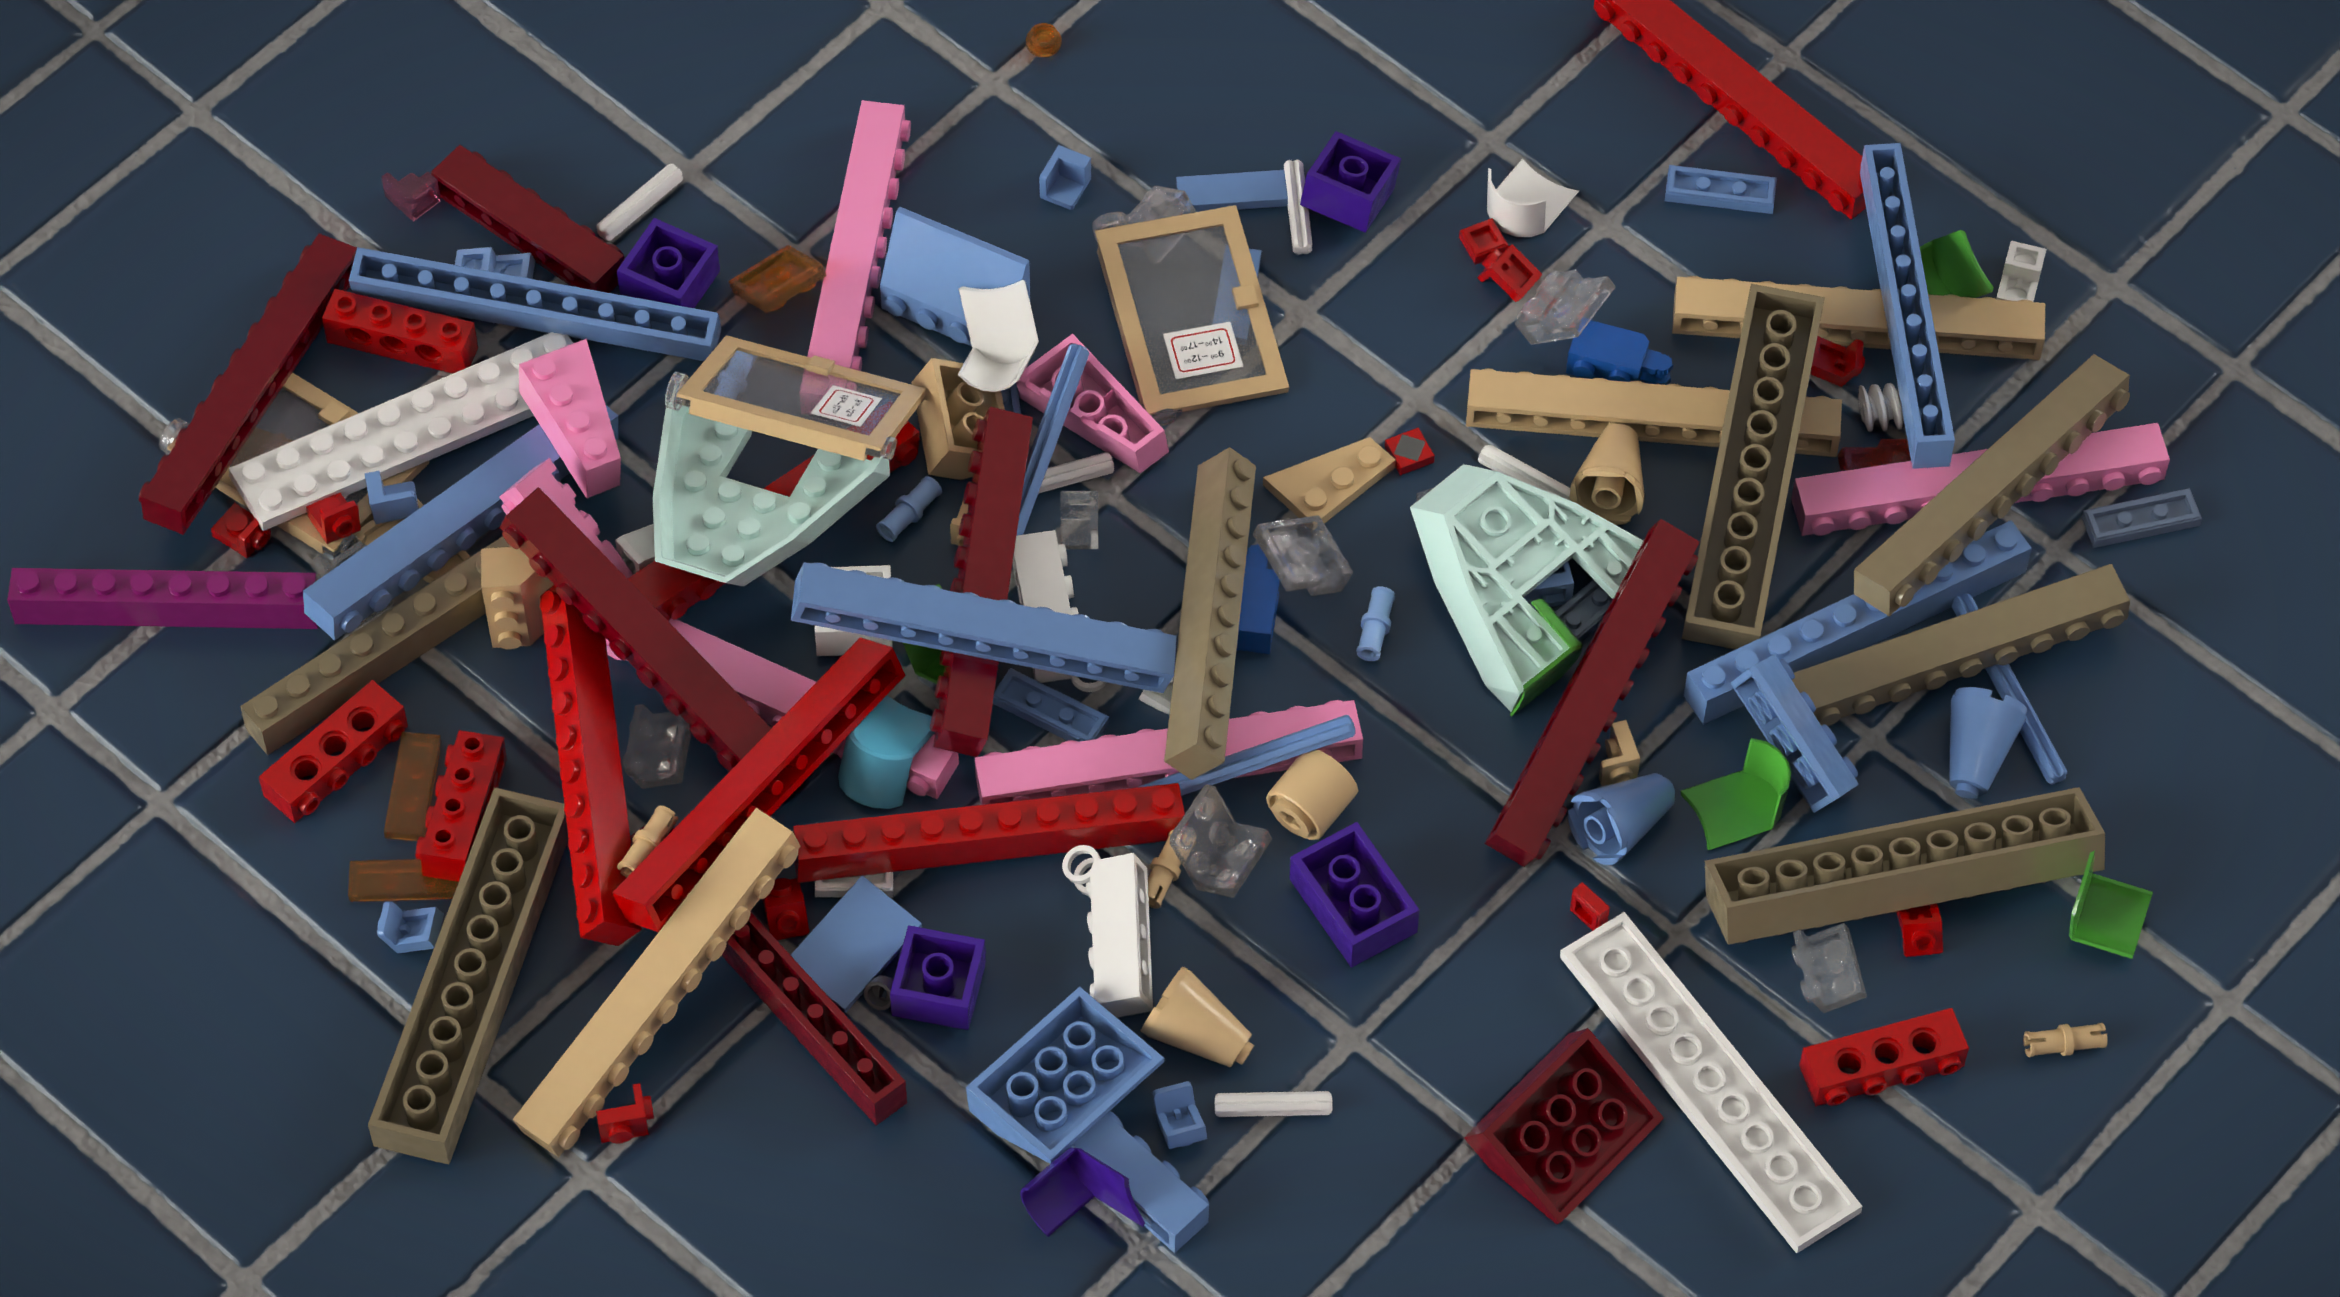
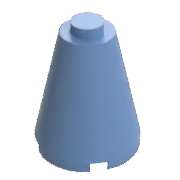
(1980, 738)
(1619, 815)

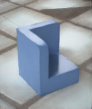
(1065, 177)
(390, 501)

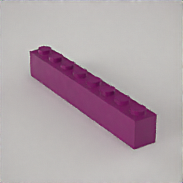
(159, 598)

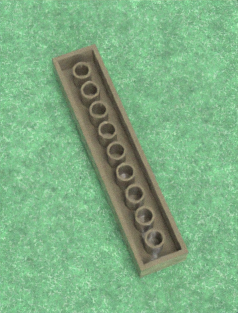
(1753, 467)
(1903, 865)
(470, 977)

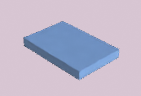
(854, 942)

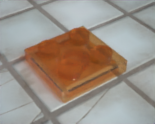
(777, 279)

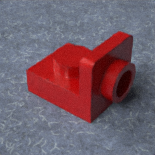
(1510, 271)
(334, 517)
(240, 531)
(1921, 930)

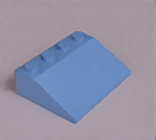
(931, 262)
(1791, 726)
(1061, 1077)

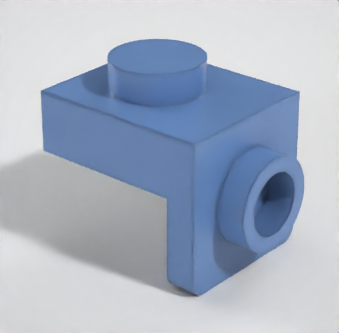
(409, 929)
(1178, 1115)

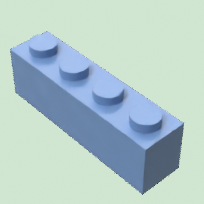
(1163, 1200)

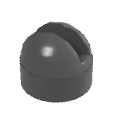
(874, 991)

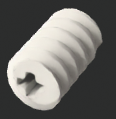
(1880, 406)

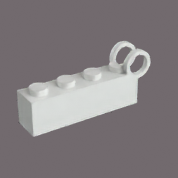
(1041, 583)
(1118, 929)

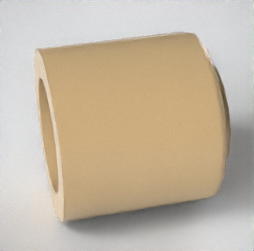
(1311, 794)

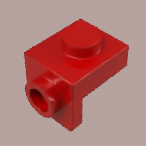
(1836, 362)
(786, 909)
(626, 1122)

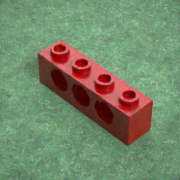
(399, 332)
(339, 732)
(1897, 1041)

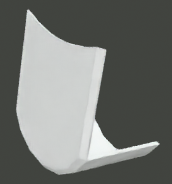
(1526, 201)
(1000, 335)

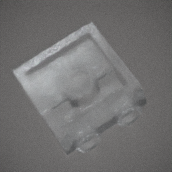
(1562, 306)
(1304, 555)

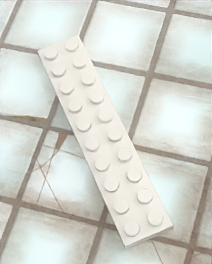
(389, 436)
(1711, 1082)

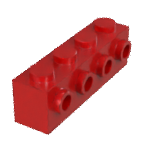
(462, 798)

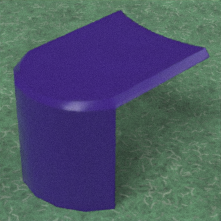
(1070, 1185)

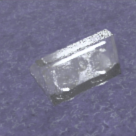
(1215, 847)

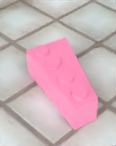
(1099, 410)
(572, 412)
(563, 497)

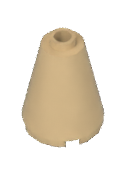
(1611, 476)
(1198, 1022)

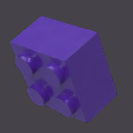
(1350, 181)
(669, 266)
(938, 977)

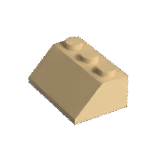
(949, 417)
(512, 597)

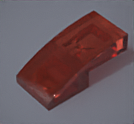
(1886, 452)

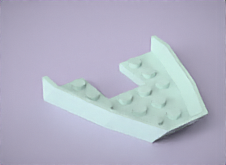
(737, 528)
(1491, 547)

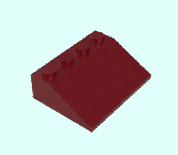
(1565, 1126)

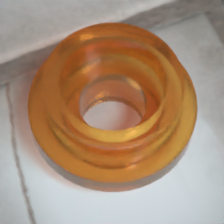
(1043, 33)

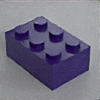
(1354, 894)

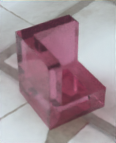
(412, 193)

